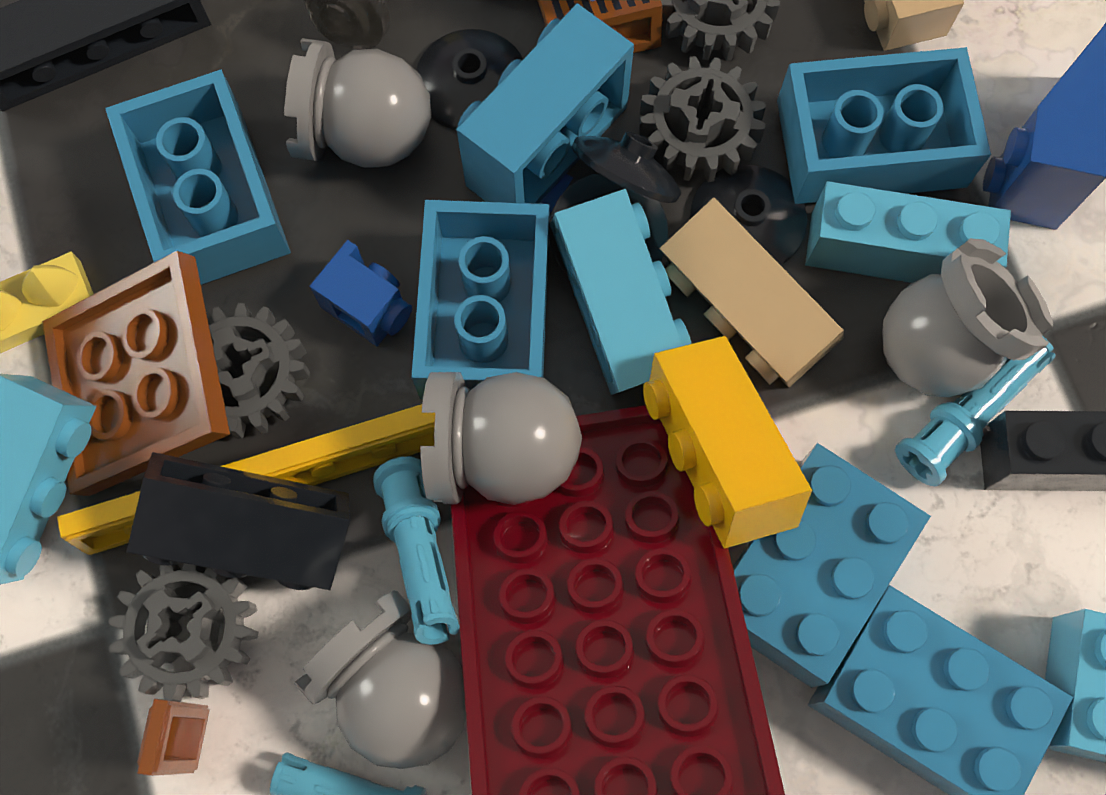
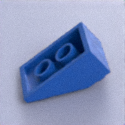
(1059, 149)

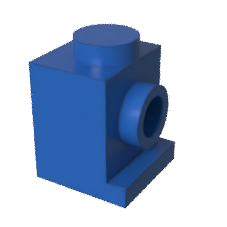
(361, 296)

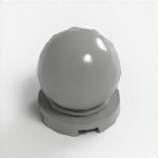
(360, 106)
(962, 324)
(504, 438)
(393, 695)

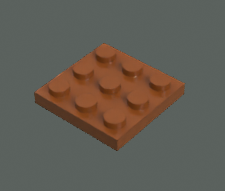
(145, 365)

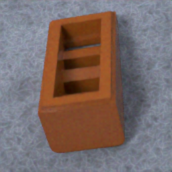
(172, 738)

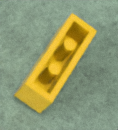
(725, 442)

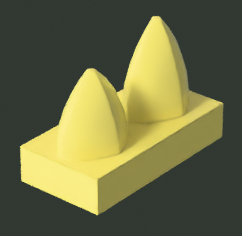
(38, 296)

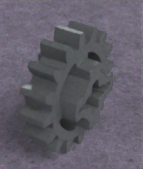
(719, 24)
(730, 125)
(260, 367)
(159, 643)

